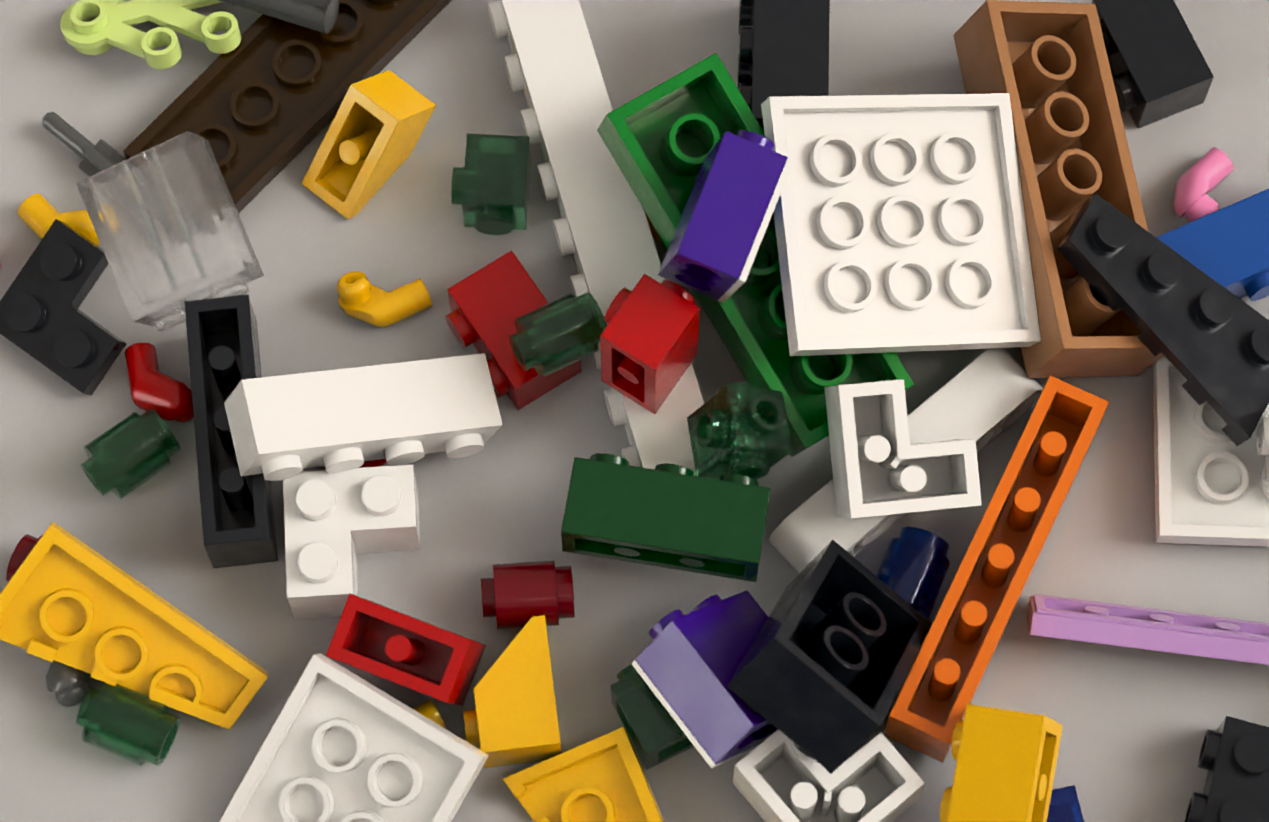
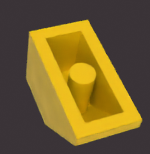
(367, 141)
(517, 703)

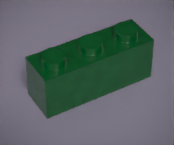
(665, 517)

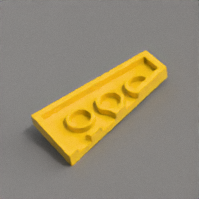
(99, 619)
(588, 784)

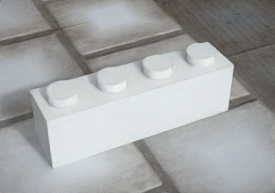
(362, 416)

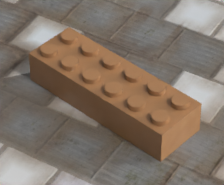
(1067, 151)

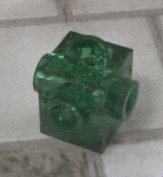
(740, 432)

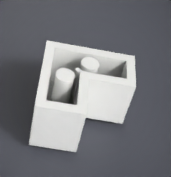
(879, 468)
(335, 519)
(795, 788)

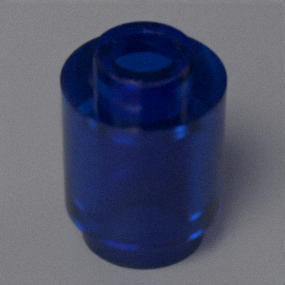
(916, 567)

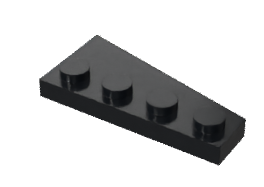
(1179, 312)

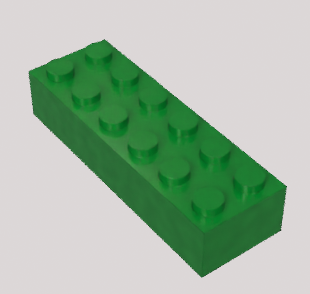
(660, 151)

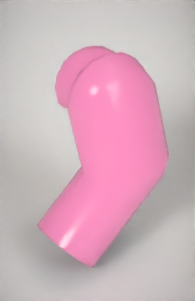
(1199, 180)

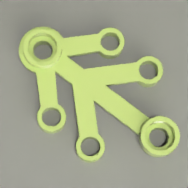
(103, 24)

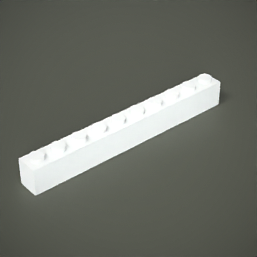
(597, 206)

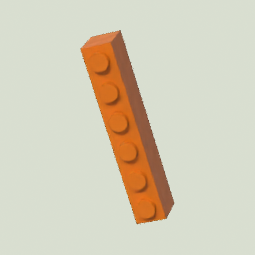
(995, 568)

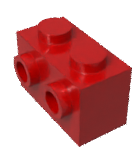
(649, 340)

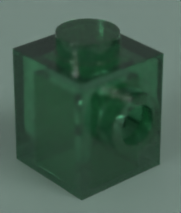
(494, 183)

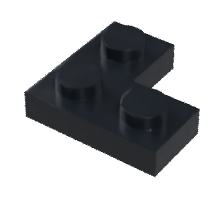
(43, 311)

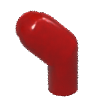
(154, 389)

